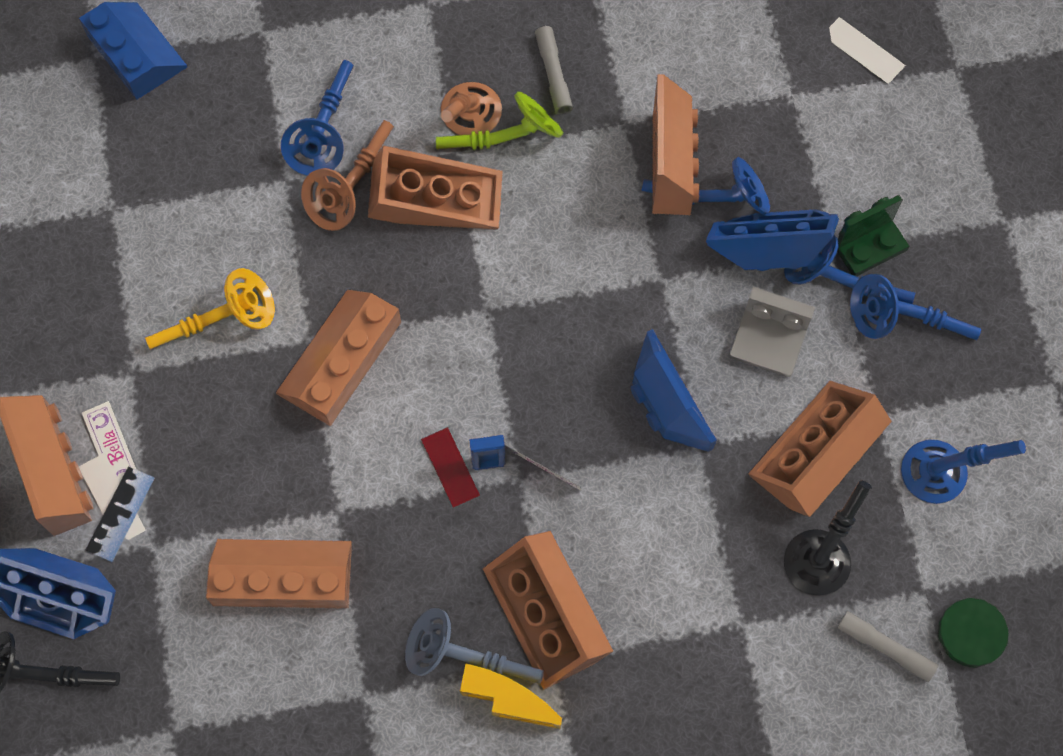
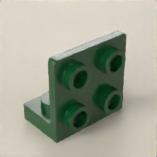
(871, 236)

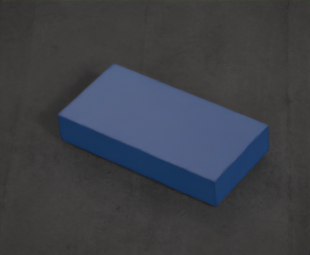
(487, 452)

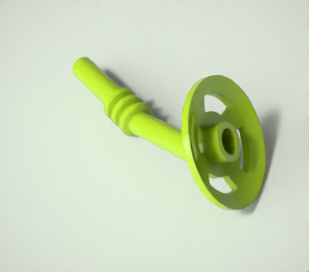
(534, 119)

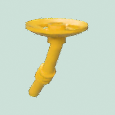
(236, 306)

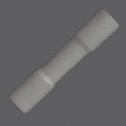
(549, 53)
(906, 657)

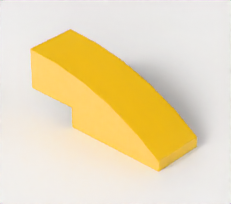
(508, 697)

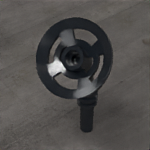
(823, 552)
(69, 676)

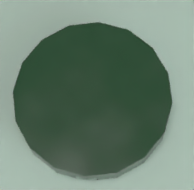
(973, 632)

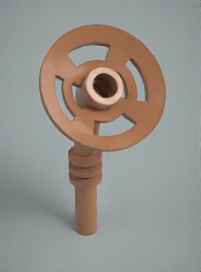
(467, 106)
(338, 194)

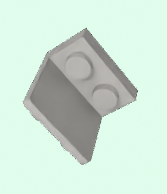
(771, 332)

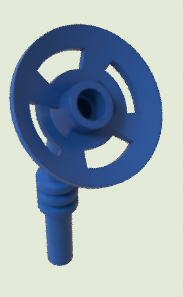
(315, 136)
(747, 188)
(821, 267)
(884, 305)
(942, 468)

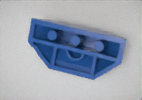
(773, 238)
(667, 398)
(53, 592)

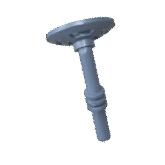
(439, 646)

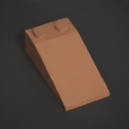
(433, 191)

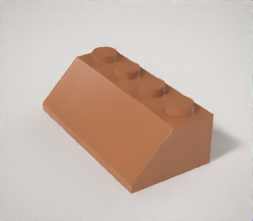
(673, 150)
(340, 355)
(821, 447)
(44, 463)
(280, 573)
(547, 608)

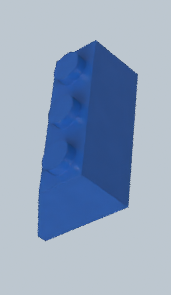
(132, 46)

